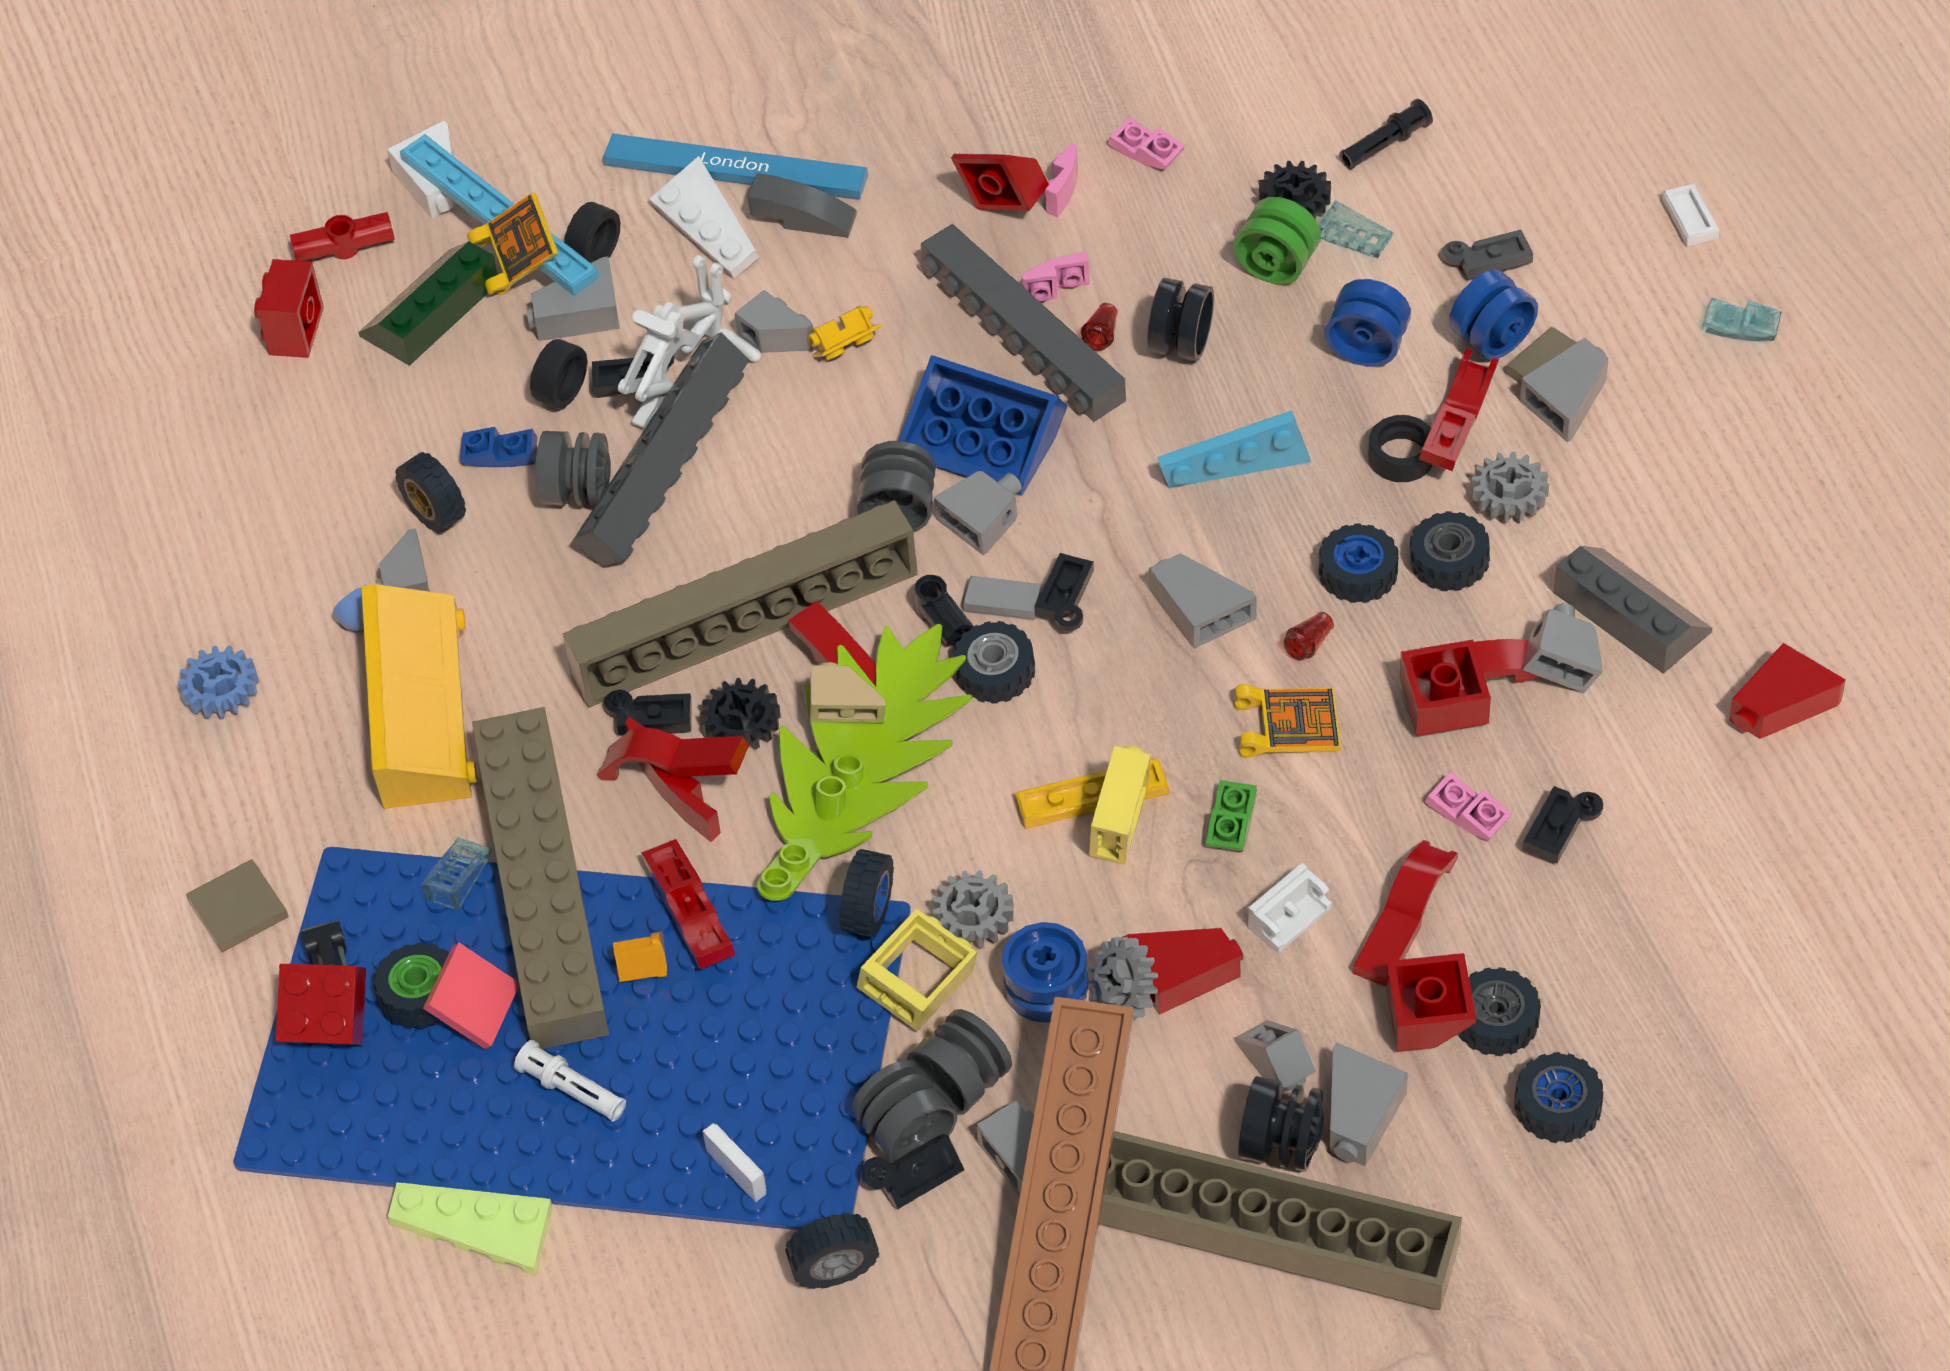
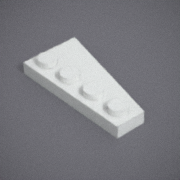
(704, 216)

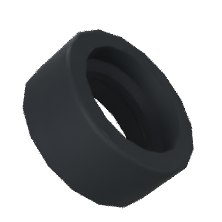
(593, 231)
(558, 373)
(1398, 428)

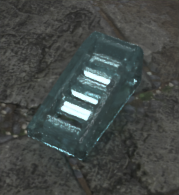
(1341, 217)
(454, 895)

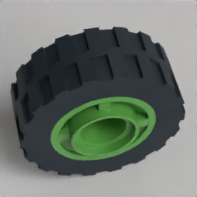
(406, 981)

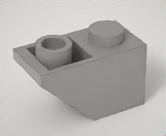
(772, 325)

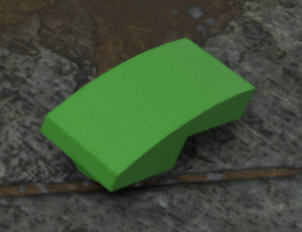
(1231, 816)

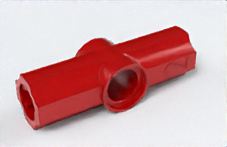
(342, 237)

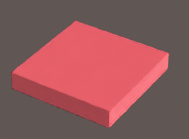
(471, 995)

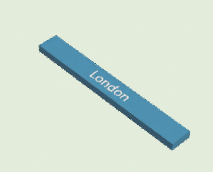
(734, 165)

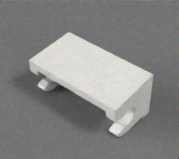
(1289, 908)

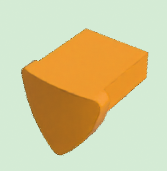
(641, 957)

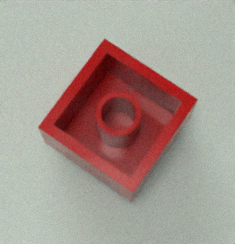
(289, 308)
(1445, 687)
(321, 1004)

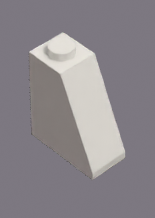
(423, 191)

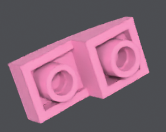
(1142, 145)
(1064, 182)
(1057, 273)
(1465, 808)

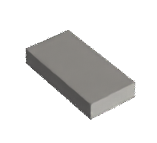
(1002, 597)

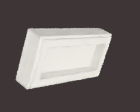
(1690, 215)
(734, 1162)

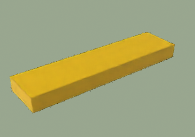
(1076, 796)

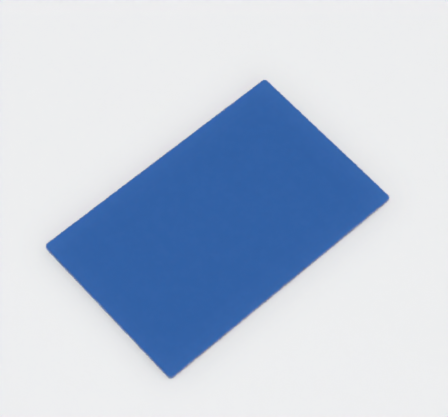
(750, 1043)

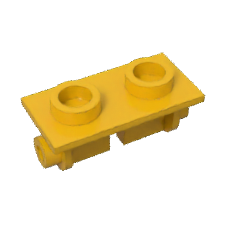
(856, 328)

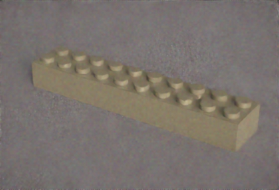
(740, 603)
(539, 879)
(1280, 1220)

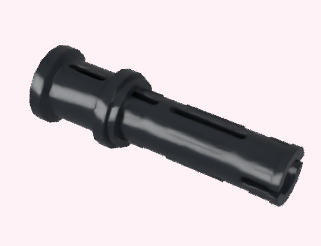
(1398, 127)

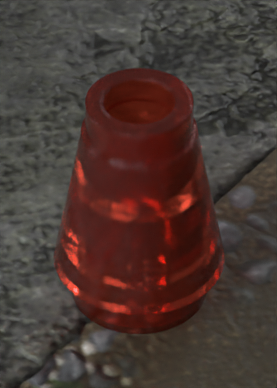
(1100, 327)
(1306, 637)

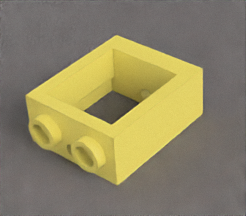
(1119, 804)
(896, 994)

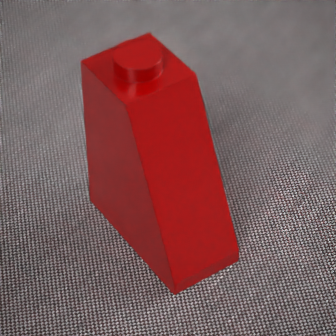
(1785, 693)
(1189, 963)

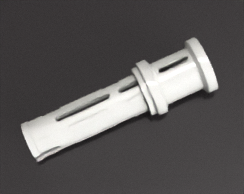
(553, 1074)

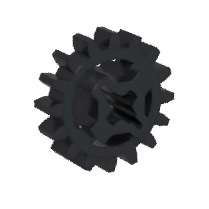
(1298, 185)
(741, 712)

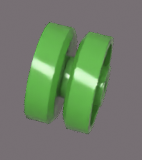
(1277, 240)

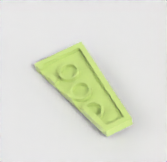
(490, 1223)

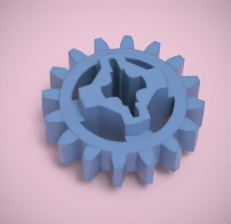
(218, 681)

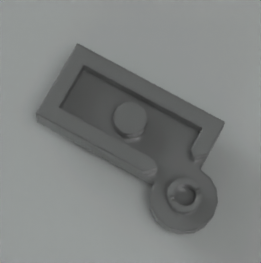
(1490, 253)

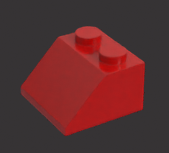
(1001, 180)
(1429, 1000)

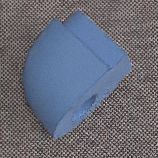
(350, 611)

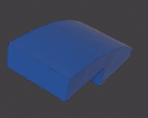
(491, 449)

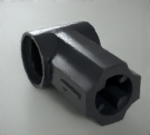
(940, 609)
(325, 944)

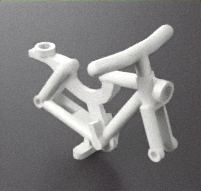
(670, 330)

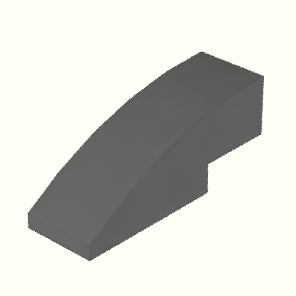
(800, 206)

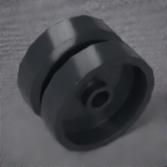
(1180, 319)

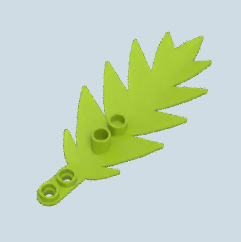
(844, 789)

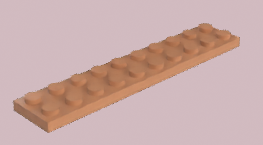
(1062, 1187)

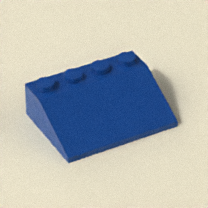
(982, 422)

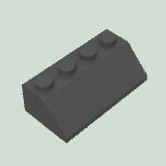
(1628, 607)

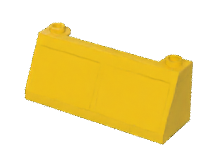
(415, 696)

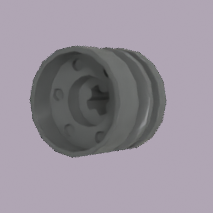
(568, 468)
(900, 474)
(962, 1059)
(902, 1109)

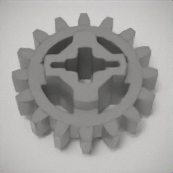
(1510, 486)
(973, 907)
(1124, 975)

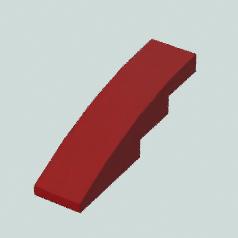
(823, 636)
(683, 795)
(688, 903)

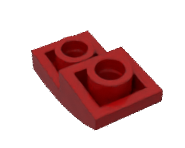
(1503, 658)

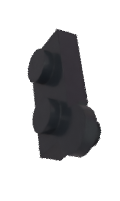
(659, 712)
(1559, 821)
(914, 1172)

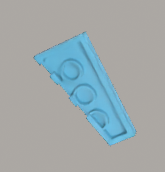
(1246, 450)

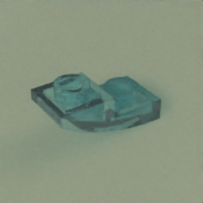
(1750, 323)

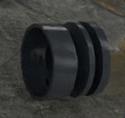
(1281, 1123)

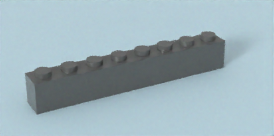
(1023, 323)
(661, 451)

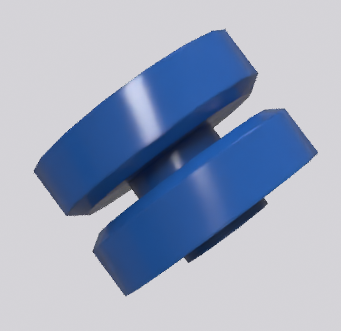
(1493, 314)
(1367, 322)
(1041, 965)

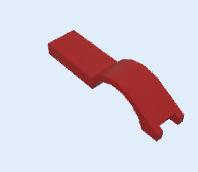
(1458, 413)
(675, 755)
(1403, 910)

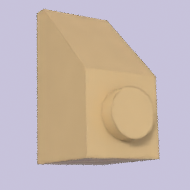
(843, 696)

